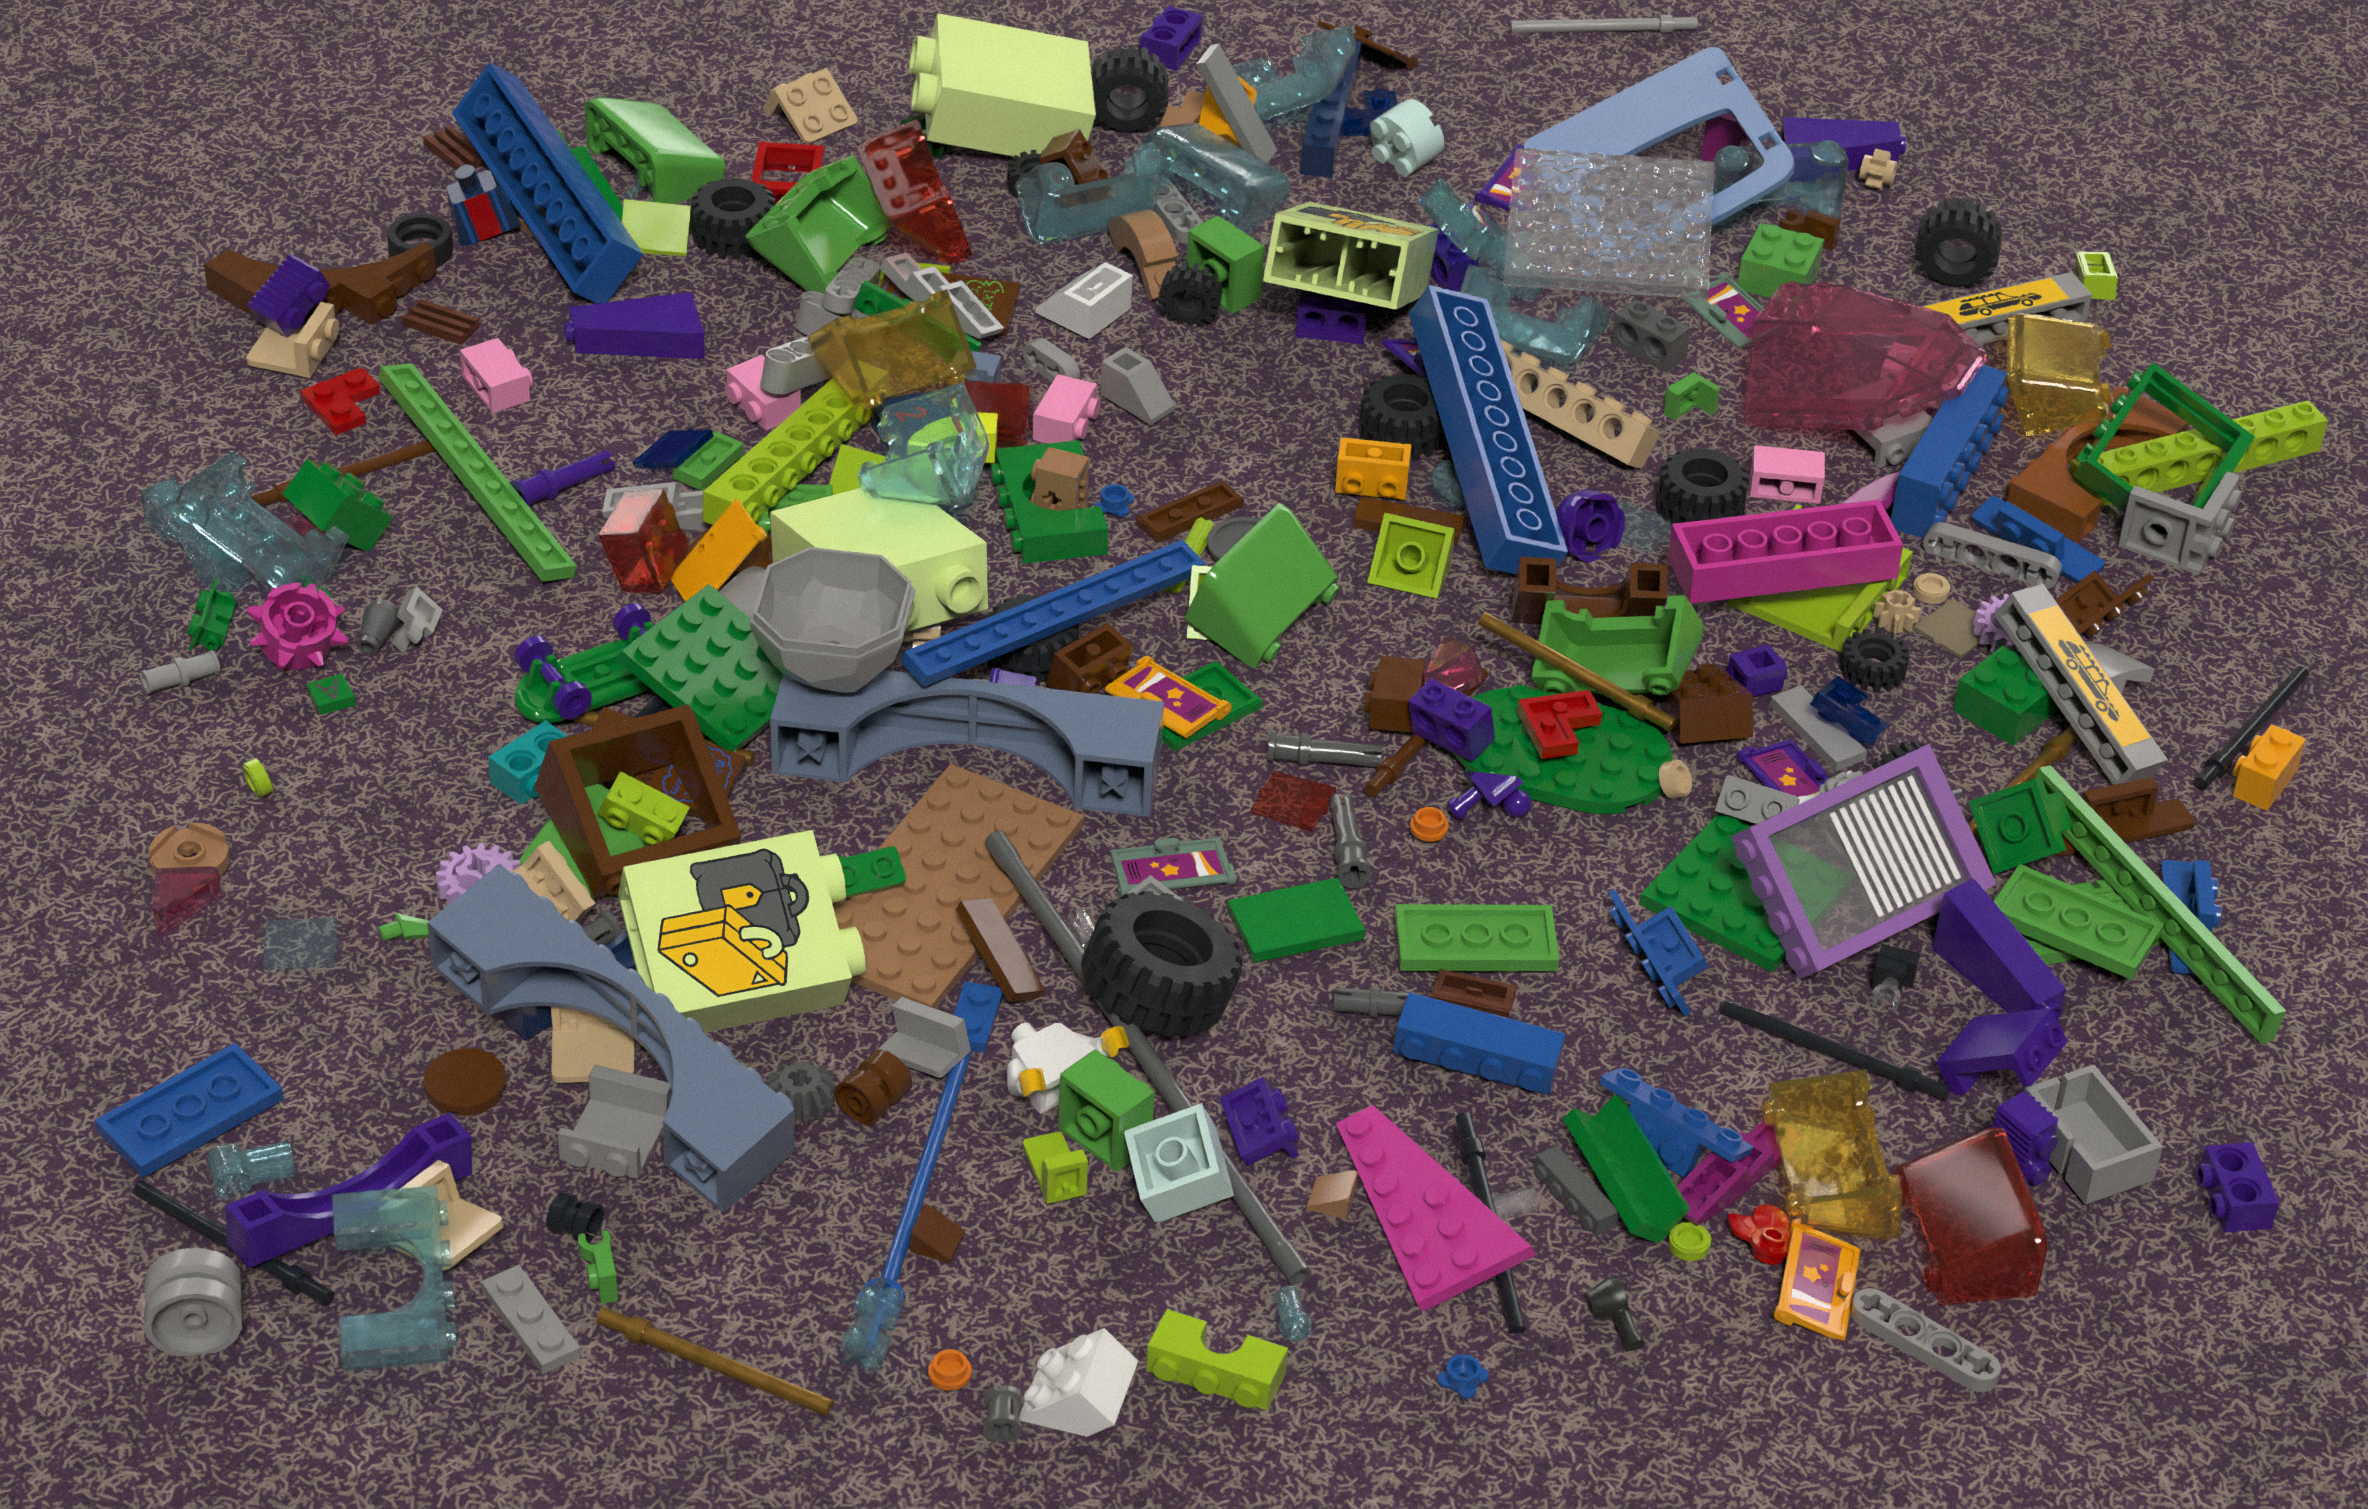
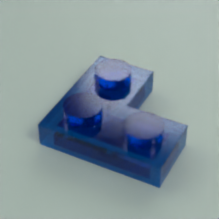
(1375, 103)
(1843, 704)

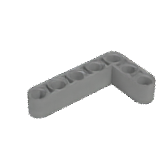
(794, 363)

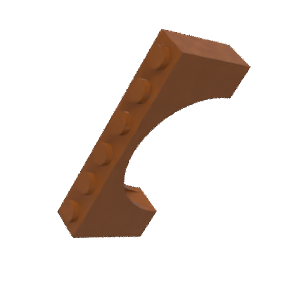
(2049, 489)

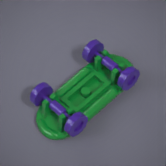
(582, 681)

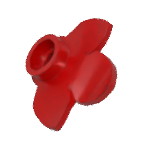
(1765, 1230)

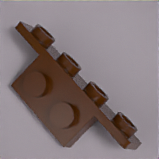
(2093, 600)
(2132, 812)

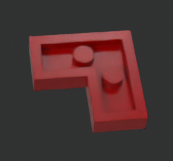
(335, 399)
(1554, 716)

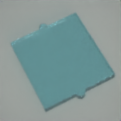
(1643, 528)
(300, 943)

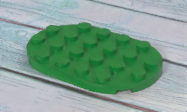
(1613, 764)

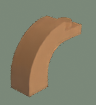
(1150, 244)

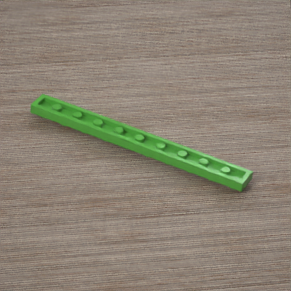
(478, 472)
(2181, 928)

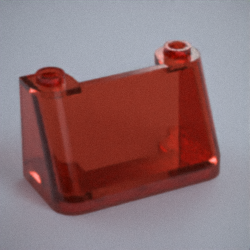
(913, 191)
(1976, 1220)

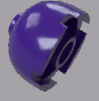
(1590, 517)

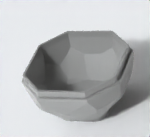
(832, 616)

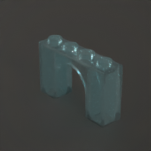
(1470, 229)
(420, 1329)

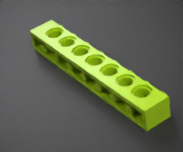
(786, 454)
(2190, 455)

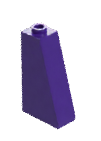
(1854, 136)
(638, 327)
(1993, 954)

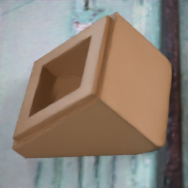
(1333, 1194)

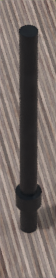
(2220, 762)
(1907, 1077)
(1473, 1155)
(291, 1277)

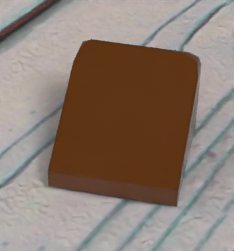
(935, 1235)

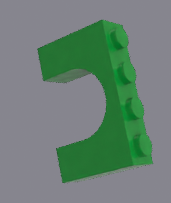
(1037, 531)

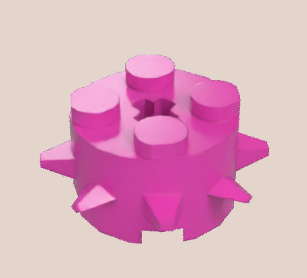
(297, 626)

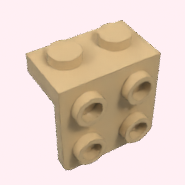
(812, 106)
(302, 349)
(551, 877)
(586, 1041)
(468, 1223)

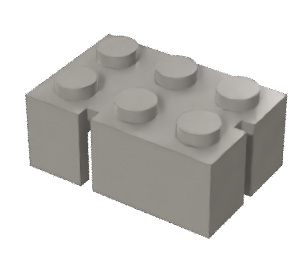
(2098, 1135)

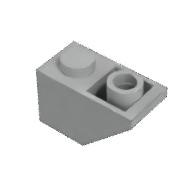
(1135, 386)

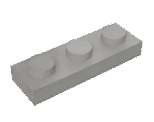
(531, 1319)

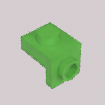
(1691, 392)

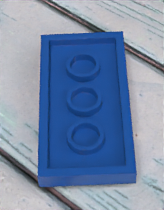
(188, 1110)

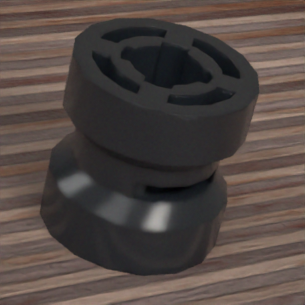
(574, 1217)

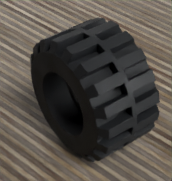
(1135, 69)
(726, 213)
(1964, 222)
(1402, 412)
(1701, 486)
(1035, 657)

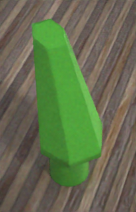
(404, 926)

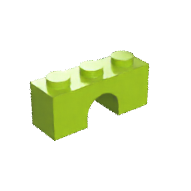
(1247, 1375)

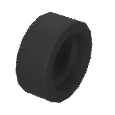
(421, 226)

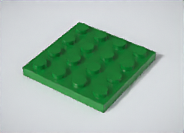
(713, 663)
(1716, 895)

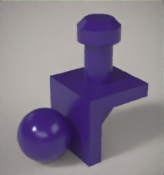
(1492, 789)

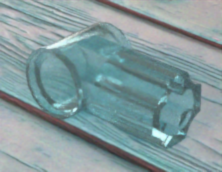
(238, 1169)

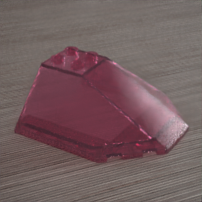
(1851, 359)

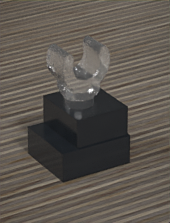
(1892, 972)

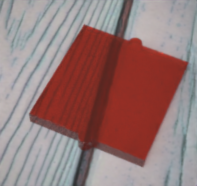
(1293, 801)

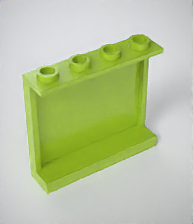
(1824, 613)

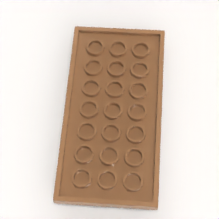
(911, 931)

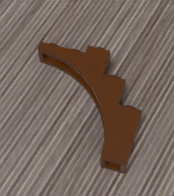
(362, 290)

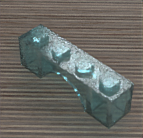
(206, 557)

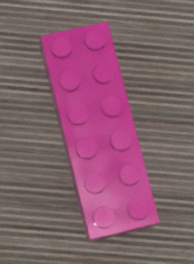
(1784, 551)

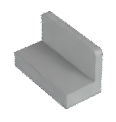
(927, 1038)

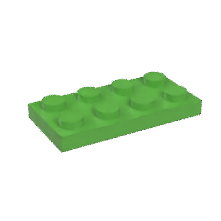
(2078, 921)
(1476, 937)

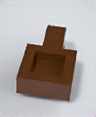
(1815, 224)

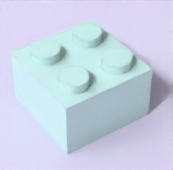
(1178, 1163)

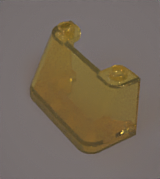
(895, 350)
(2056, 371)
(1834, 1155)

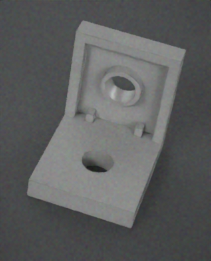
(2192, 531)

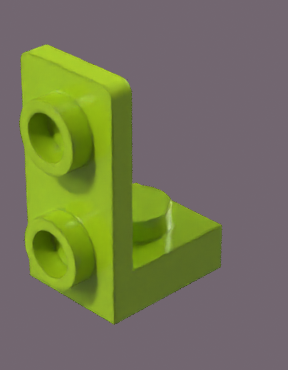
(1056, 1169)

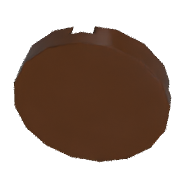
(465, 1081)

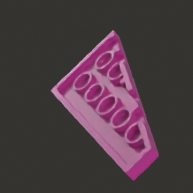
(1432, 1221)

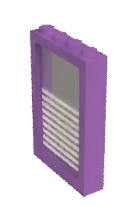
(1861, 860)

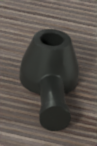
(1610, 1302)

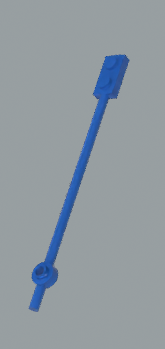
(979, 1008)

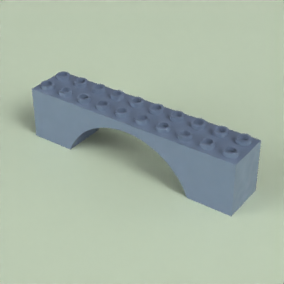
(1091, 744)
(518, 951)

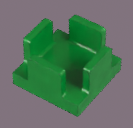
(2020, 824)

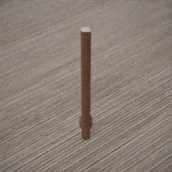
(357, 469)
(1393, 766)

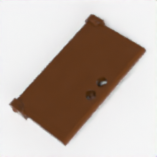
(1363, 35)

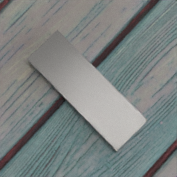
(1827, 739)

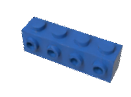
(1479, 1043)

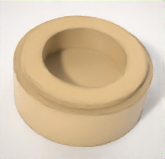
(1931, 588)
(1675, 779)

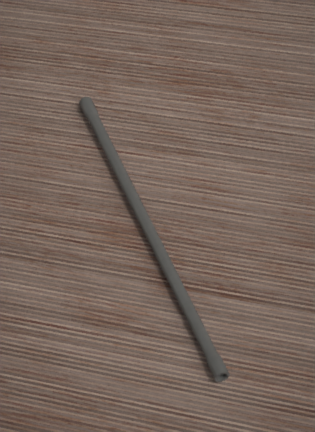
(1282, 1251)

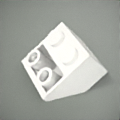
(1090, 300)
(1080, 1385)

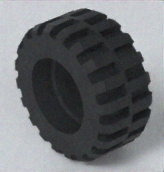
(1161, 964)

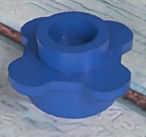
(1115, 500)
(1463, 1366)

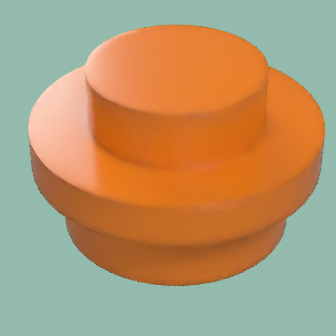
(1429, 824)
(949, 1370)

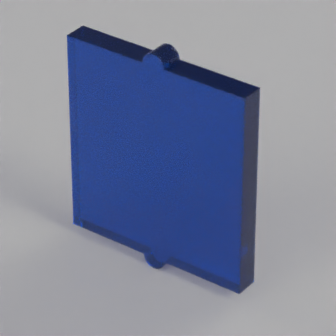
(673, 449)

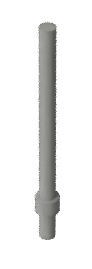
(1663, 23)

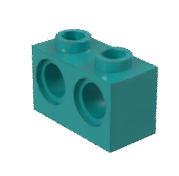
(519, 762)

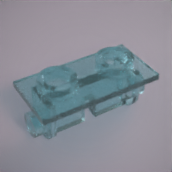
(875, 1309)

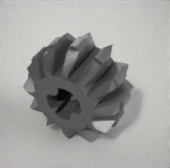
(806, 1086)

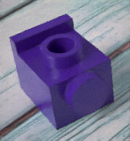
(1758, 670)

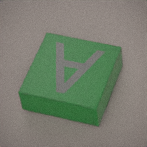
(331, 694)

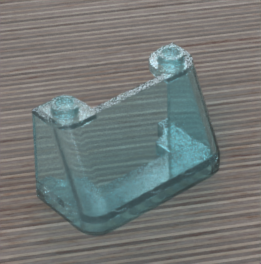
(1316, 74)
(1244, 183)
(1814, 185)
(1061, 210)
(1560, 341)
(932, 451)
(221, 510)

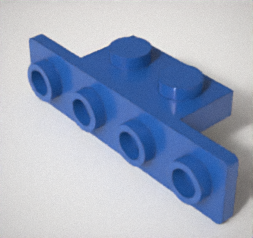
(2024, 529)
(2197, 891)
(1668, 949)
(1671, 1127)

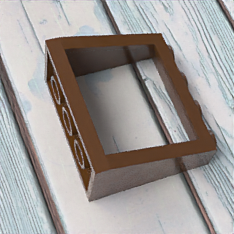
(631, 748)

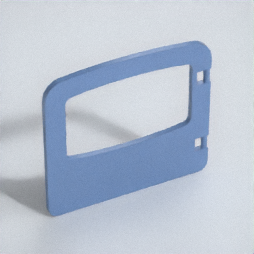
(1672, 103)

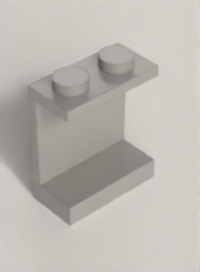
(617, 1123)

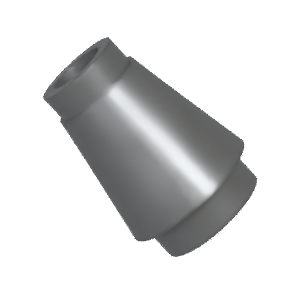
(377, 625)

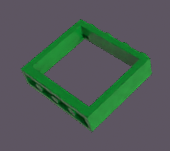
(2187, 406)

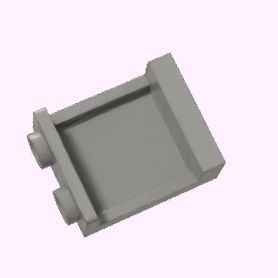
(1896, 437)

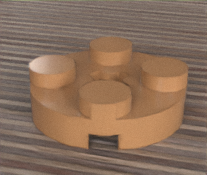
(200, 838)

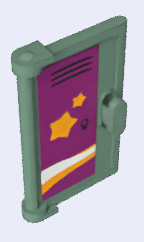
(1730, 305)
(1193, 864)

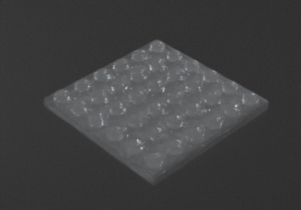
(1610, 223)

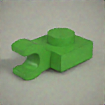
(602, 1272)

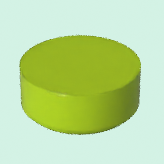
(257, 778)
(1689, 1241)

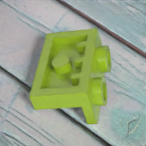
(642, 810)

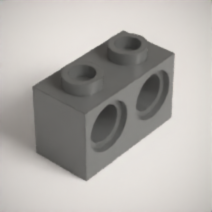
(1651, 335)

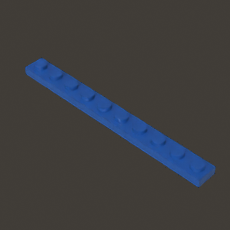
(1050, 613)

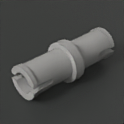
(179, 672)

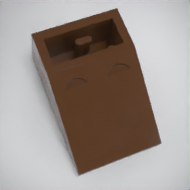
(1709, 706)

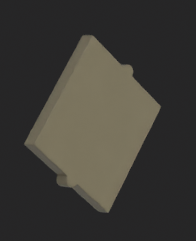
(1950, 628)

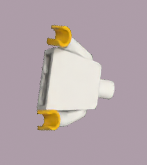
(1045, 1054)

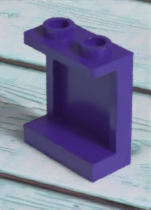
(2002, 1041)

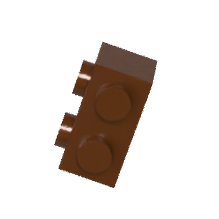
(1077, 155)
(1090, 661)
(1391, 690)

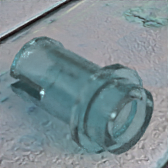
(1292, 1314)

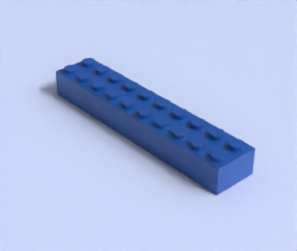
(540, 170)
(1486, 429)

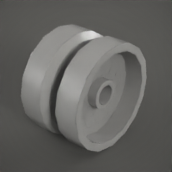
(193, 1302)

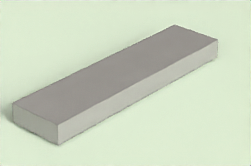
(1235, 104)

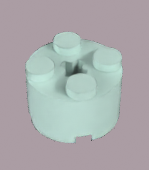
(1406, 137)

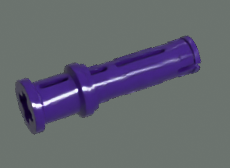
(549, 483)

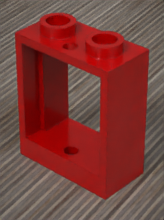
(779, 157)

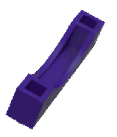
(277, 1222)

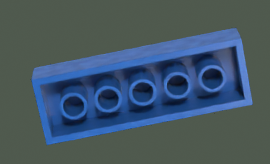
(1949, 453)

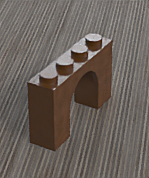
(1634, 596)

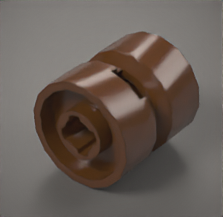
(873, 1087)

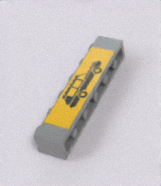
(1987, 313)
(2079, 685)

